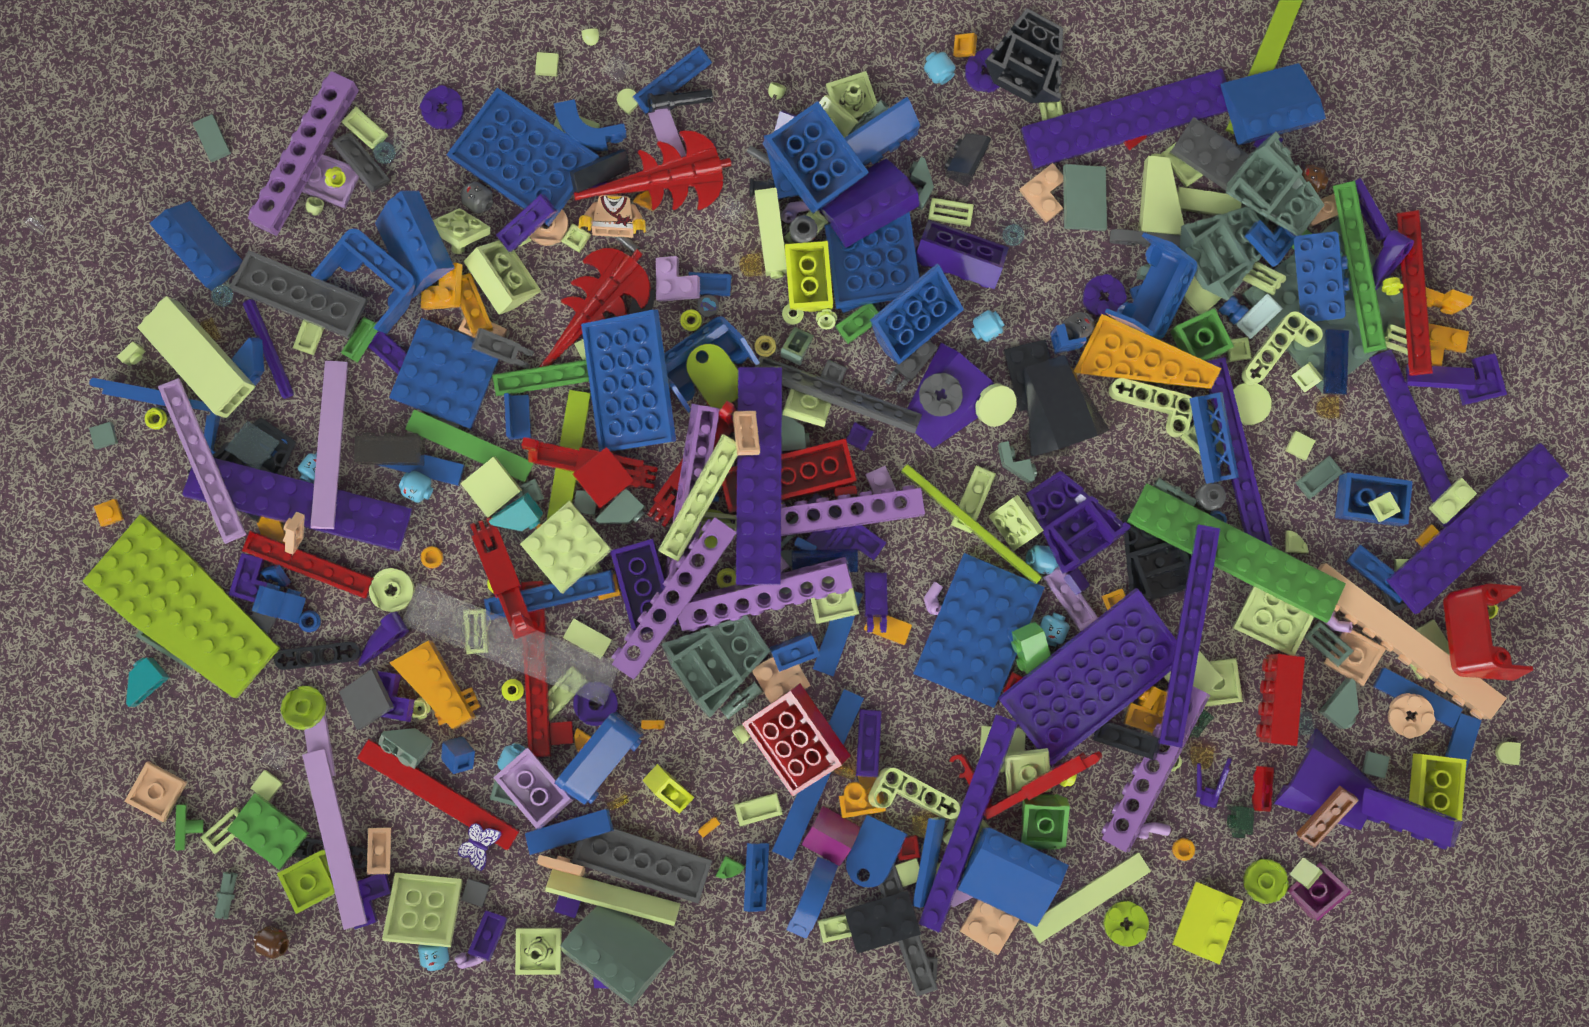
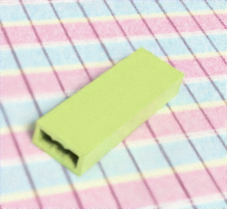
(196, 357)

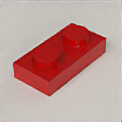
(1263, 788)

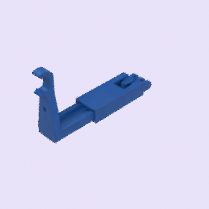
(154, 396)

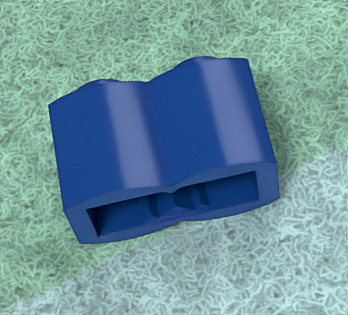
(278, 603)

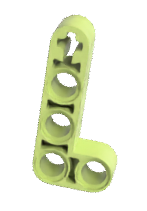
(1276, 350)
(1150, 402)
(917, 795)

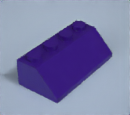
(961, 254)
(1411, 817)

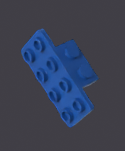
(1321, 276)

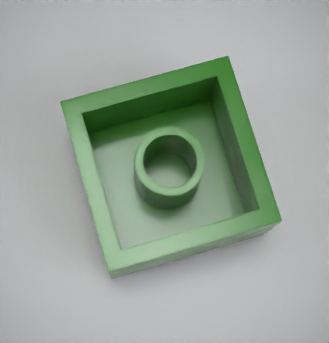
(1202, 336)

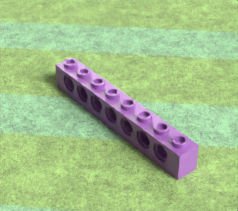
(304, 164)
(697, 451)
(910, 494)
(793, 579)
(647, 647)
(1125, 839)

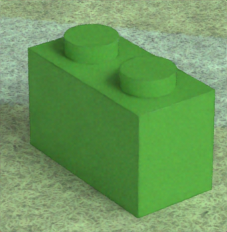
(1030, 646)

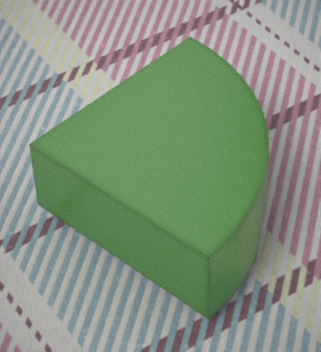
(729, 868)

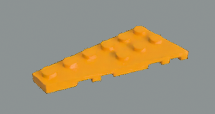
(1130, 354)

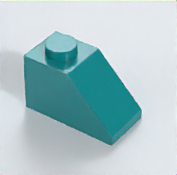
(518, 514)
(144, 680)

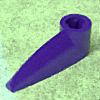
(1393, 252)
(386, 635)

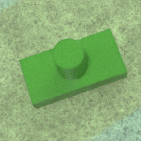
(185, 826)

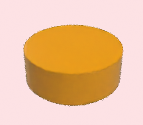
(432, 557)
(854, 792)
(1183, 849)

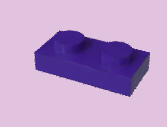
(487, 936)

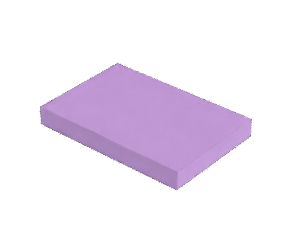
(318, 188)

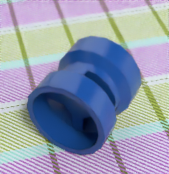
(1233, 310)

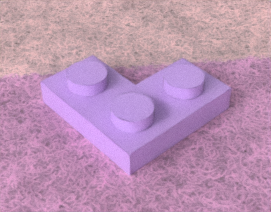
(670, 285)
(879, 480)

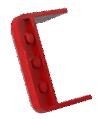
(1471, 637)

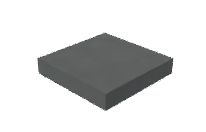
(366, 699)

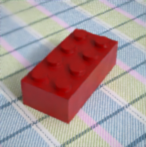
(1281, 699)

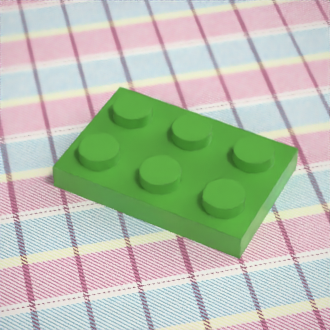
(267, 831)

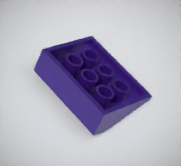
(871, 203)

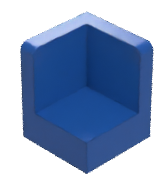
(457, 755)

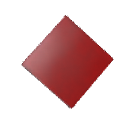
(603, 477)

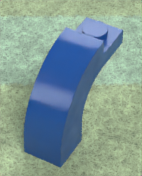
(590, 137)
(812, 897)

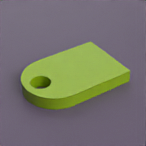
(716, 377)
(307, 881)

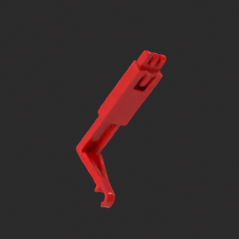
(573, 459)
(664, 506)
(502, 578)
(1037, 785)

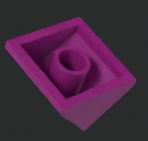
(831, 836)
(1322, 895)

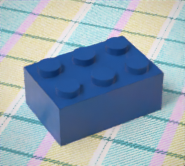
(1359, 489)

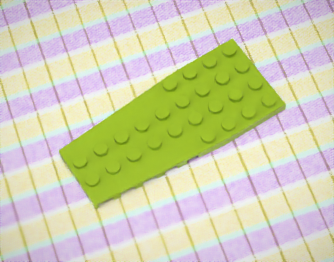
(181, 607)

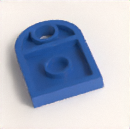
(874, 850)

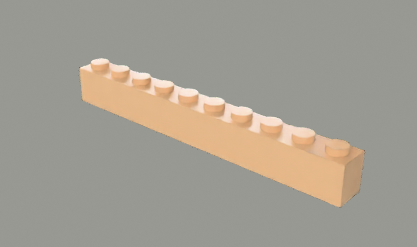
(1414, 649)

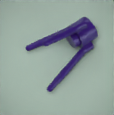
(1210, 796)

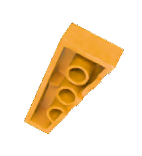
(433, 681)

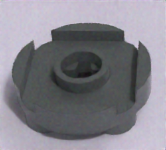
(929, 398)

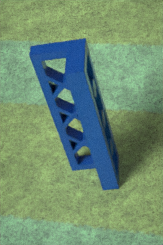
(1206, 440)

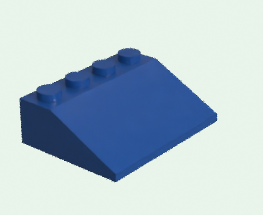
(1271, 102)
(815, 157)
(414, 239)
(916, 315)
(1012, 876)

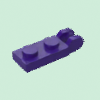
(875, 599)

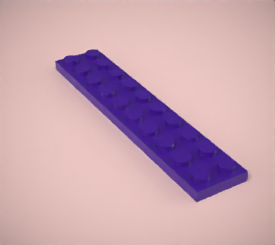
(1124, 119)
(760, 480)
(282, 496)
(1477, 528)

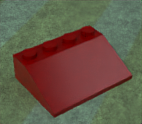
(796, 740)

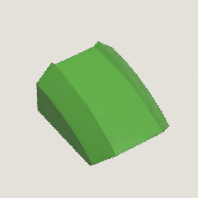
(1045, 822)

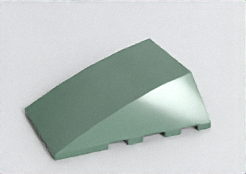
(1276, 187)
(1221, 250)
(716, 660)

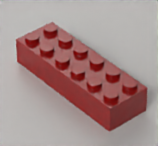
(804, 473)

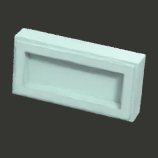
(1259, 316)

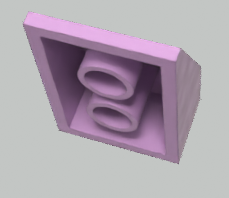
(533, 788)

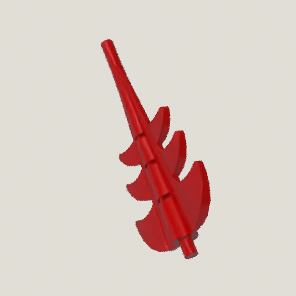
(698, 169)
(618, 277)

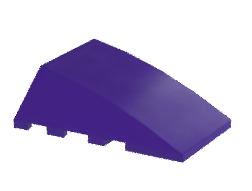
(972, 381)
(1073, 521)
(1319, 776)

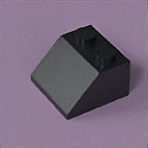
(967, 158)

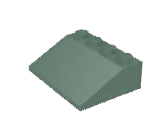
(617, 952)

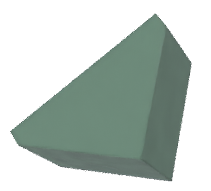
(796, 346)

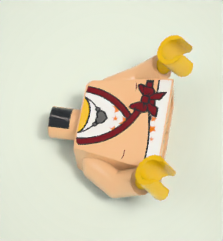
(613, 217)

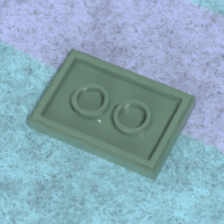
(1084, 197)

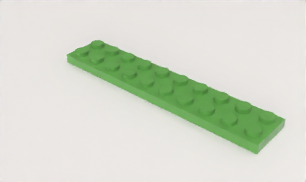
(1239, 554)

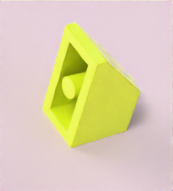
(667, 789)

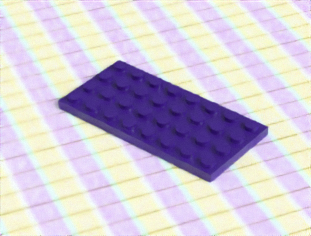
(1092, 676)

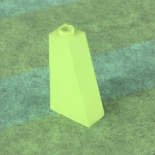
(1159, 200)
(771, 232)

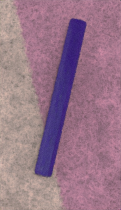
(268, 349)

